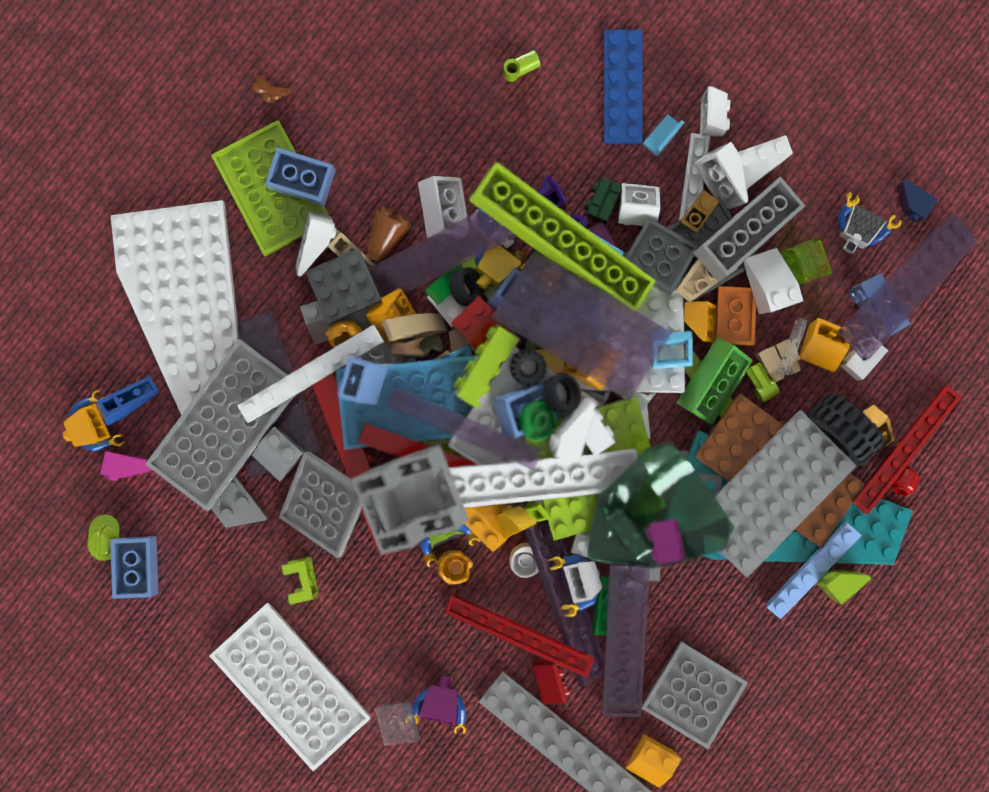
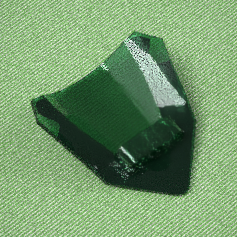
(651, 490)

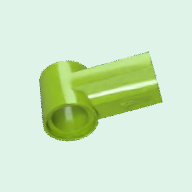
(522, 66)
(764, 386)

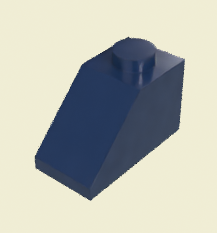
(915, 201)

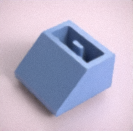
(362, 380)

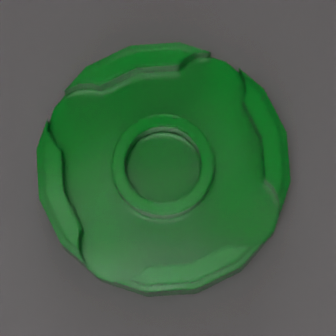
(537, 421)

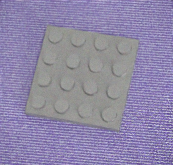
(322, 504)
(694, 694)

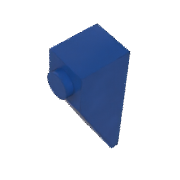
(126, 400)

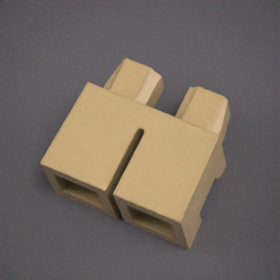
(771, 358)

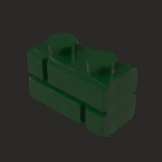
(603, 200)

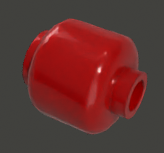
(906, 482)

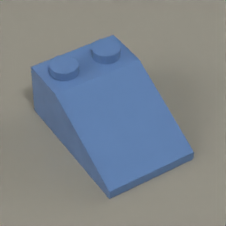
(510, 405)

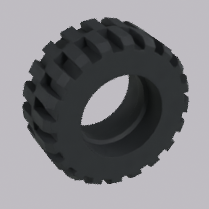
(847, 428)

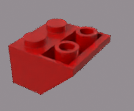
(551, 687)

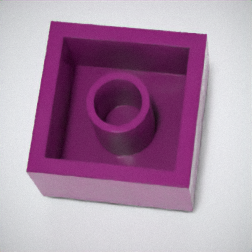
(666, 541)

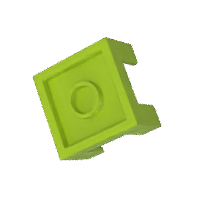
(306, 577)

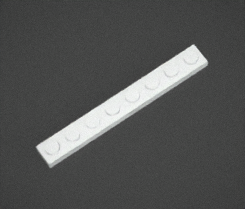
(310, 374)

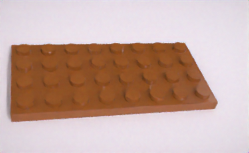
(739, 438)

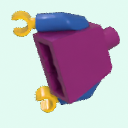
(440, 705)

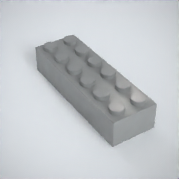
(749, 229)

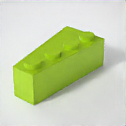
(485, 365)

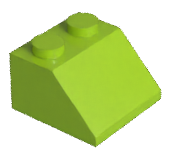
(842, 584)

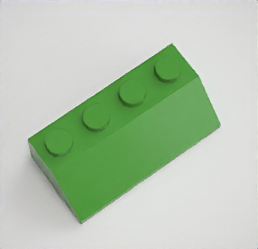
(714, 381)

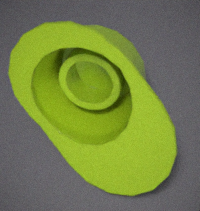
(101, 532)

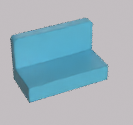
(662, 135)

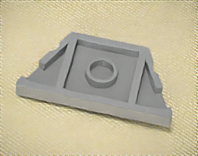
(237, 506)

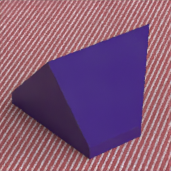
(553, 193)

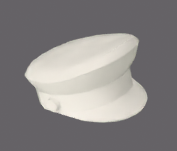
(523, 561)

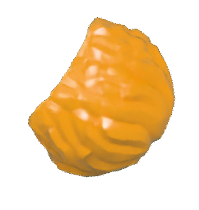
(342, 332)
(454, 567)

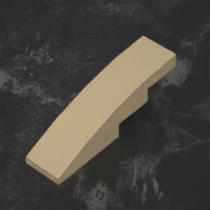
(414, 326)

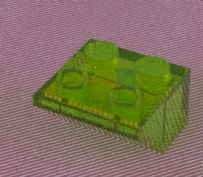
(807, 261)

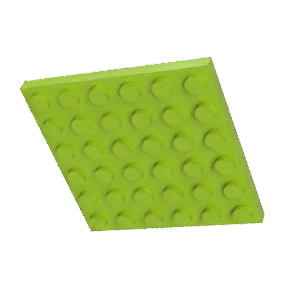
(575, 513)

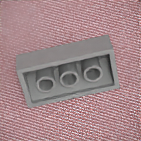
(318, 325)

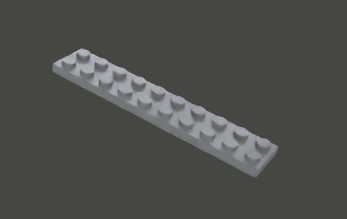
(557, 738)

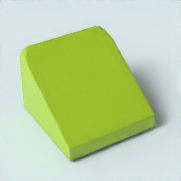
(537, 511)

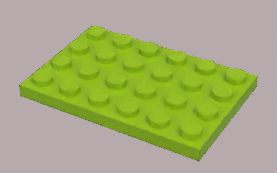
(270, 215)

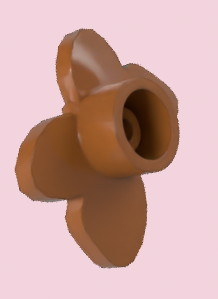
(268, 92)

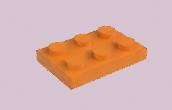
(735, 315)

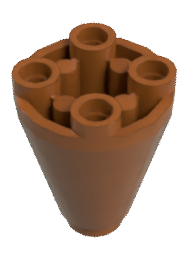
(385, 233)

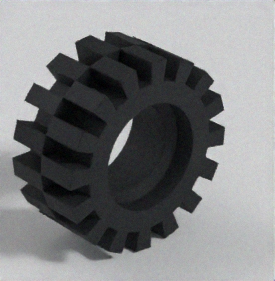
(519, 358)

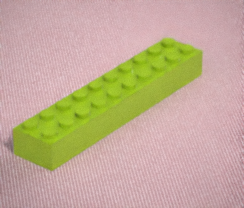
(559, 236)

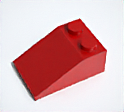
(477, 321)

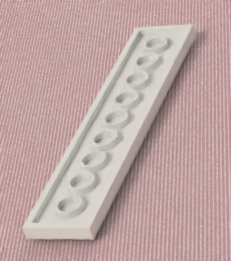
(550, 479)

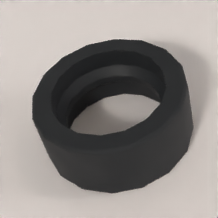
(457, 286)
(572, 390)

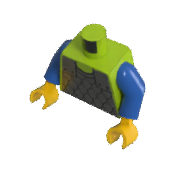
(432, 542)

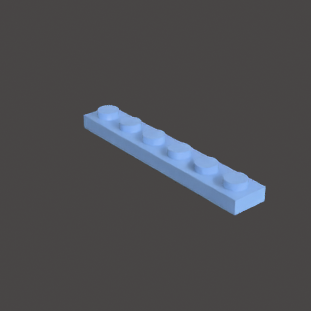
(813, 570)

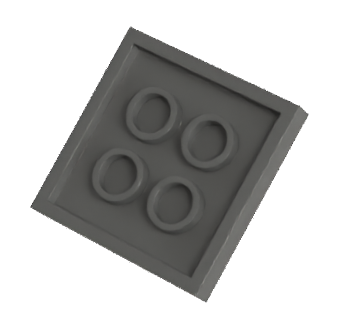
(661, 255)
(343, 286)

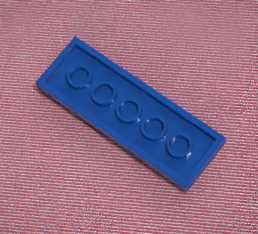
(622, 86)

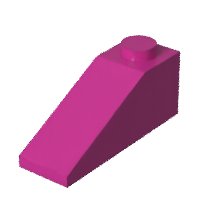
(121, 465)

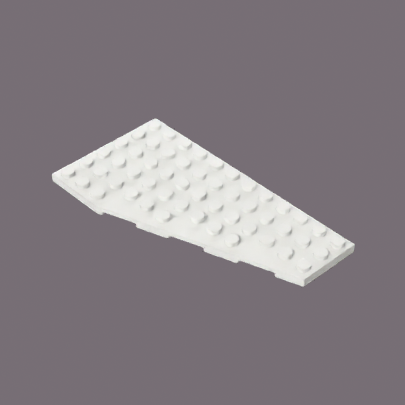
(180, 289)

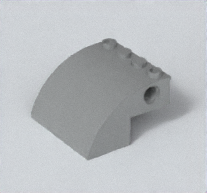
(410, 500)

